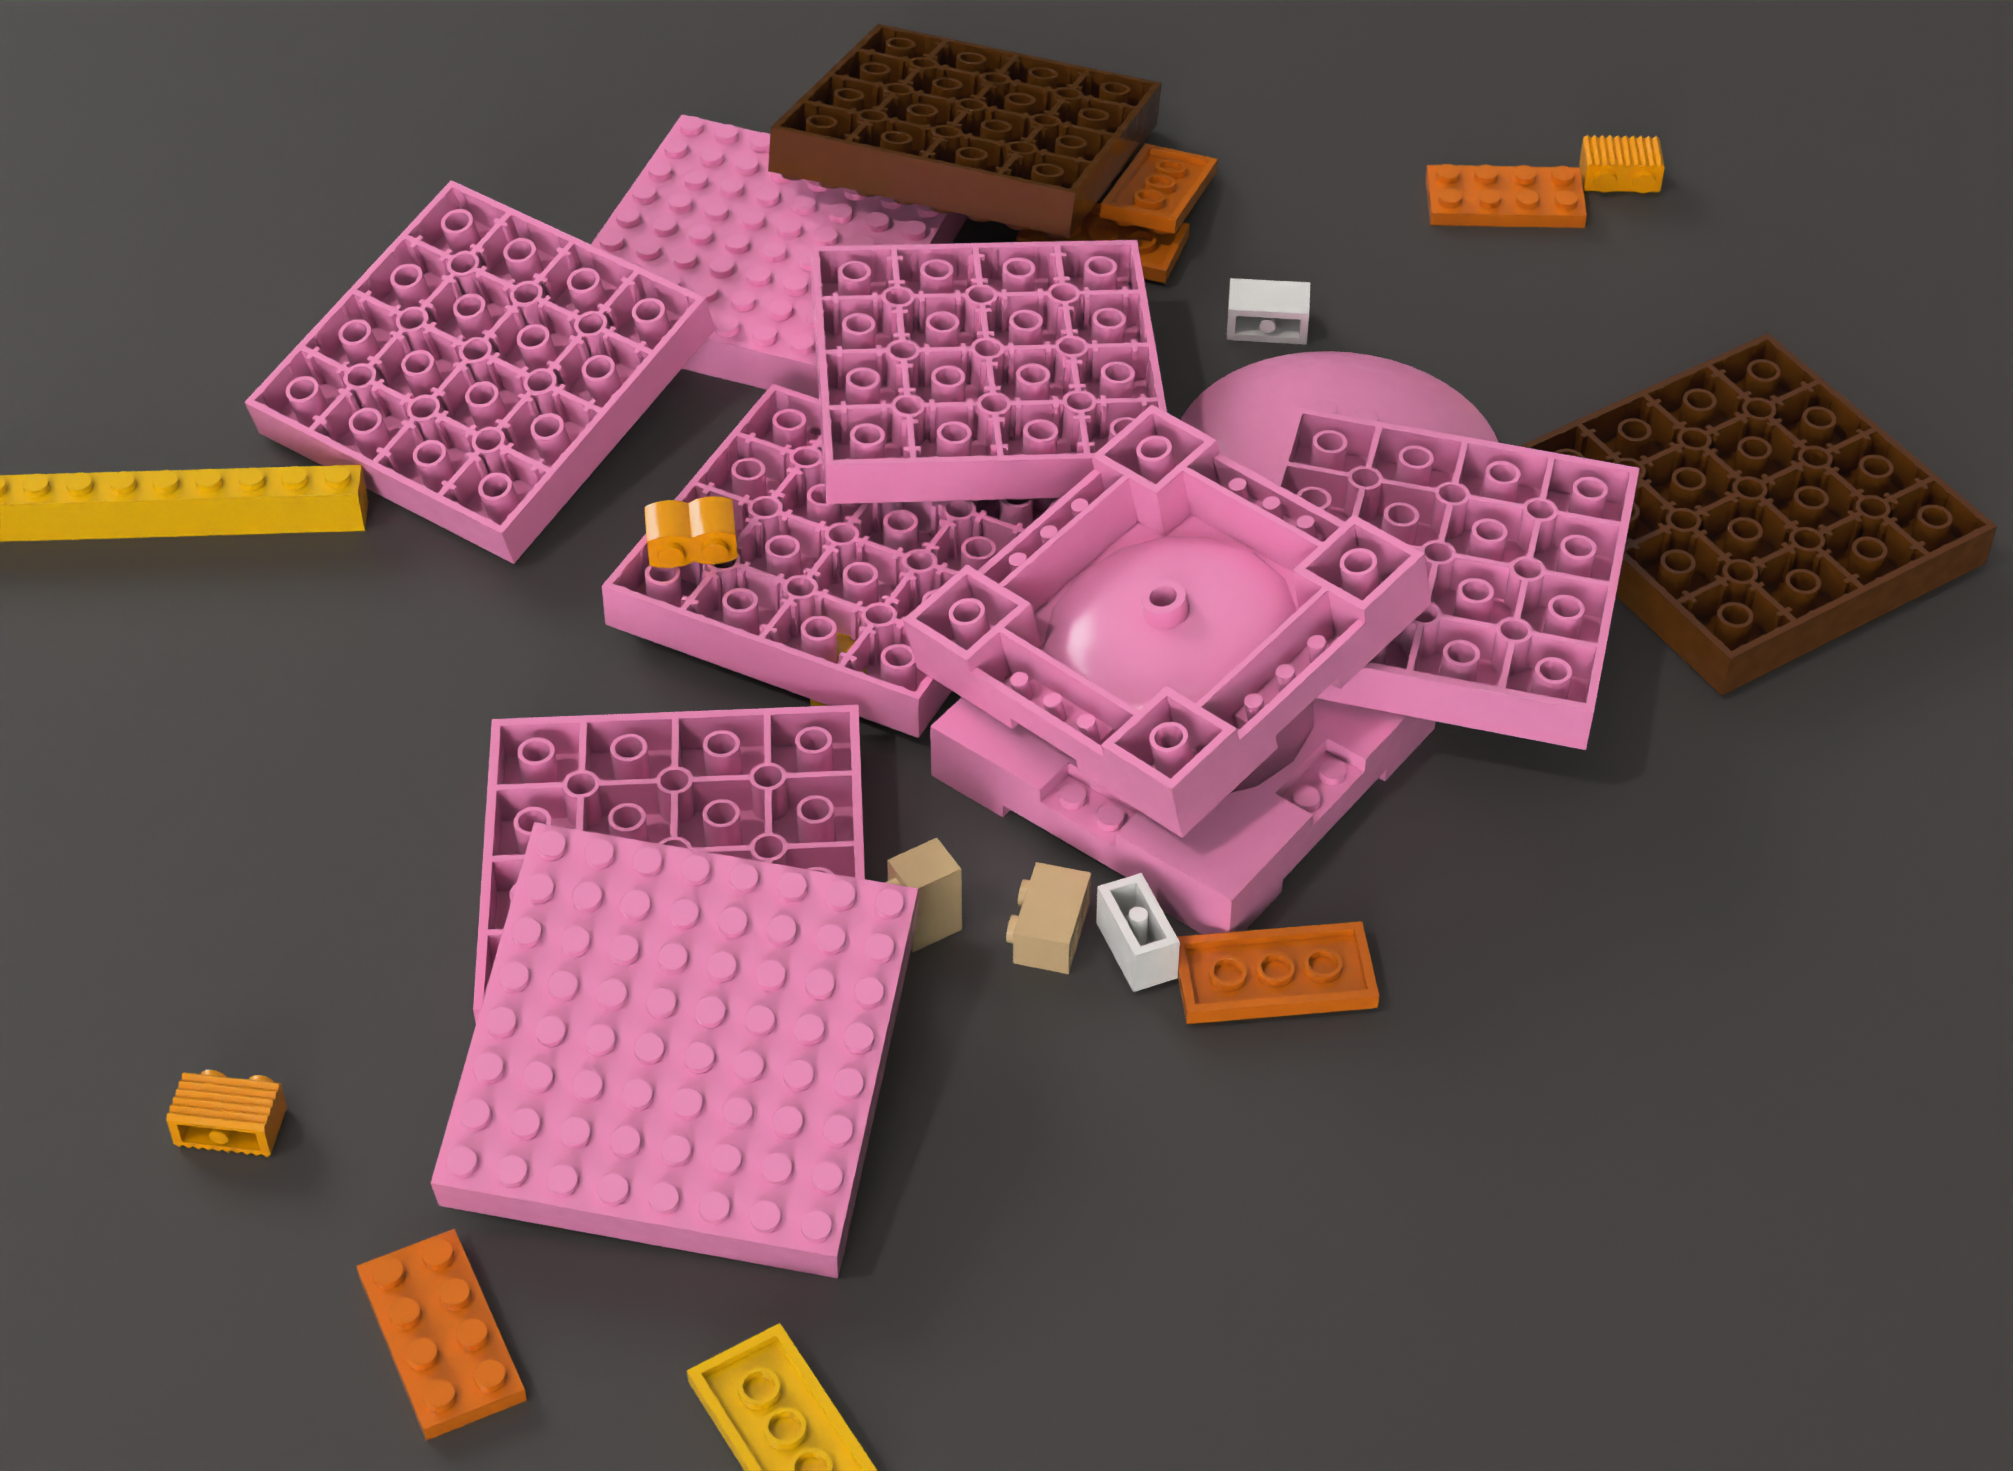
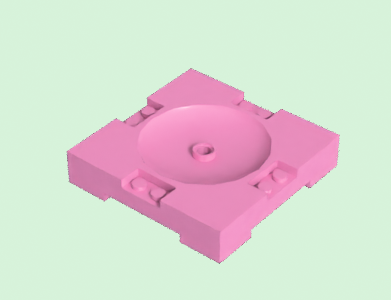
(1169, 618)
(1230, 860)

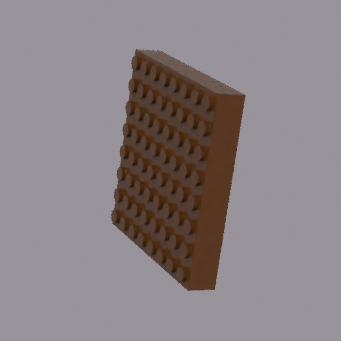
(966, 130)
(1769, 512)

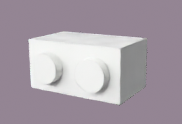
(1268, 311)
(1137, 932)

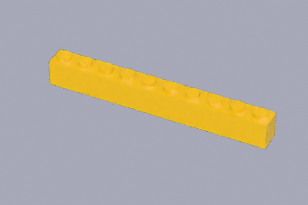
(182, 503)

